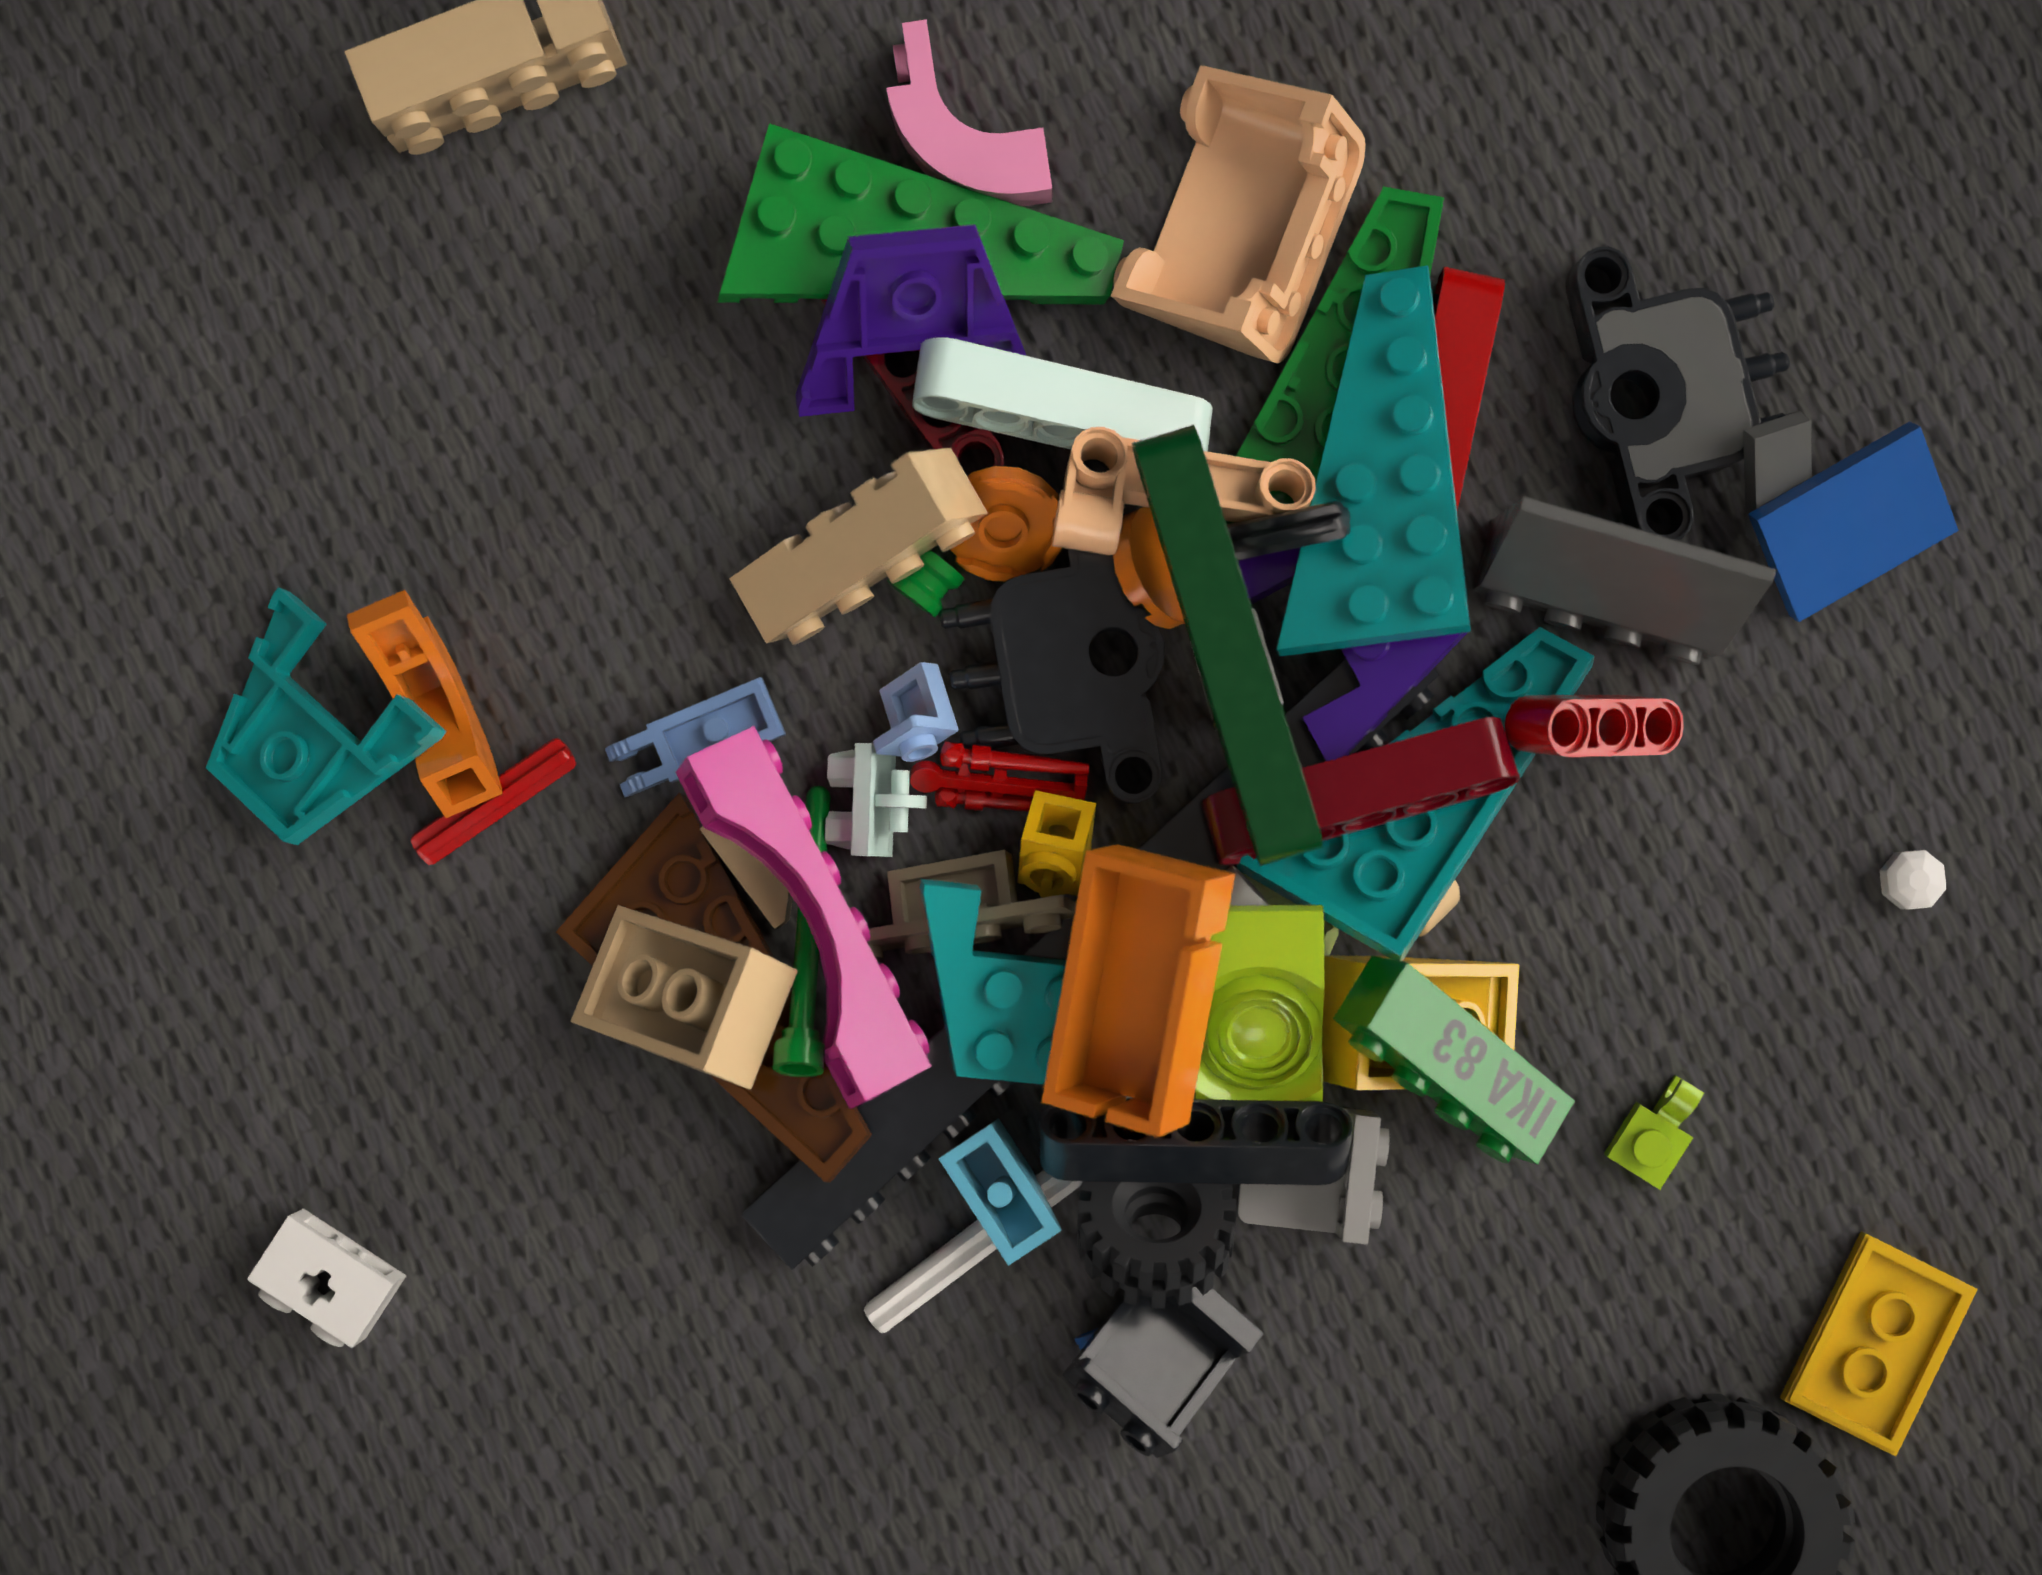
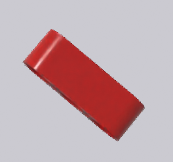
(1594, 725)

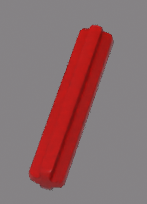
(518, 785)

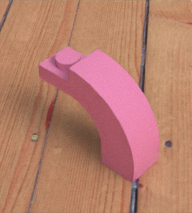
(994, 164)

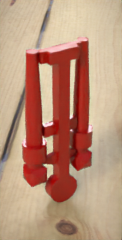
(994, 790)

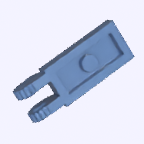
(697, 729)

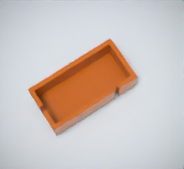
(1137, 988)

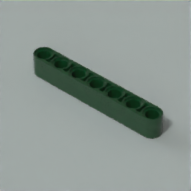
(1227, 645)

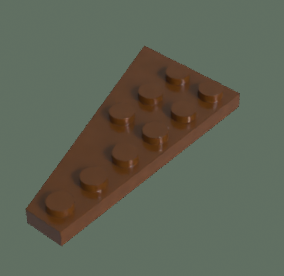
(682, 880)

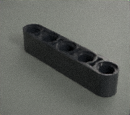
(1225, 1151)

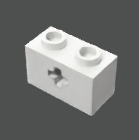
(358, 1281)

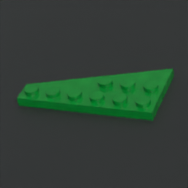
(818, 194)
(1299, 410)

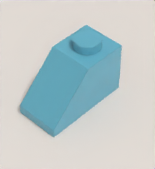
(1002, 1191)

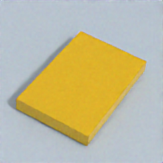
(1878, 1343)

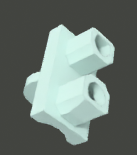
(879, 801)

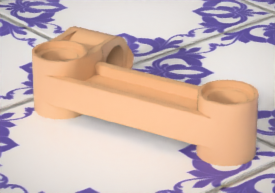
(1093, 502)

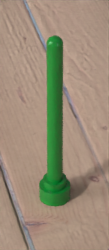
(800, 1049)

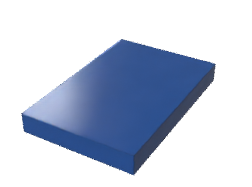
(1854, 521)

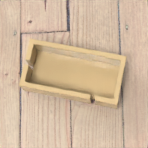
(479, 64)

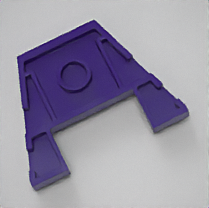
(895, 296)
(1381, 669)

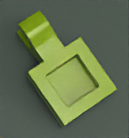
(1651, 1140)

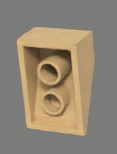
(685, 995)

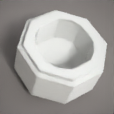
(1913, 879)

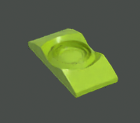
(1266, 1007)

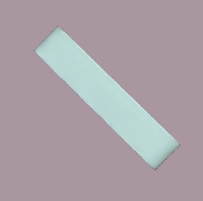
(1044, 398)

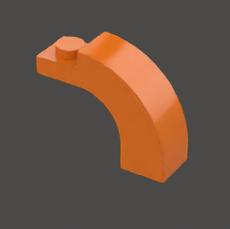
(418, 666)

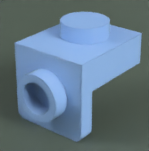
(916, 713)

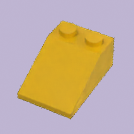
(1479, 987)

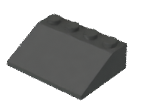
(1617, 580)

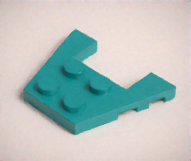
(290, 753)
(993, 1004)

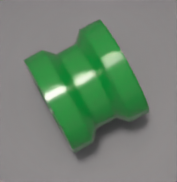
(929, 583)

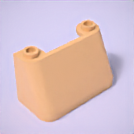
(1248, 214)

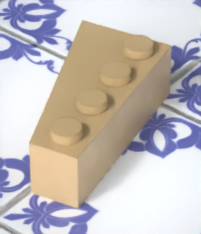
(855, 547)

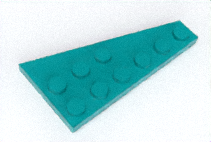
(1394, 473)

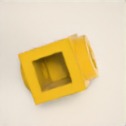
(1055, 844)

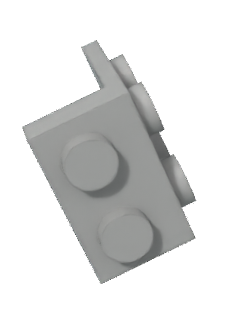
(1343, 1207)

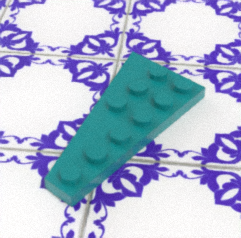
(1394, 875)

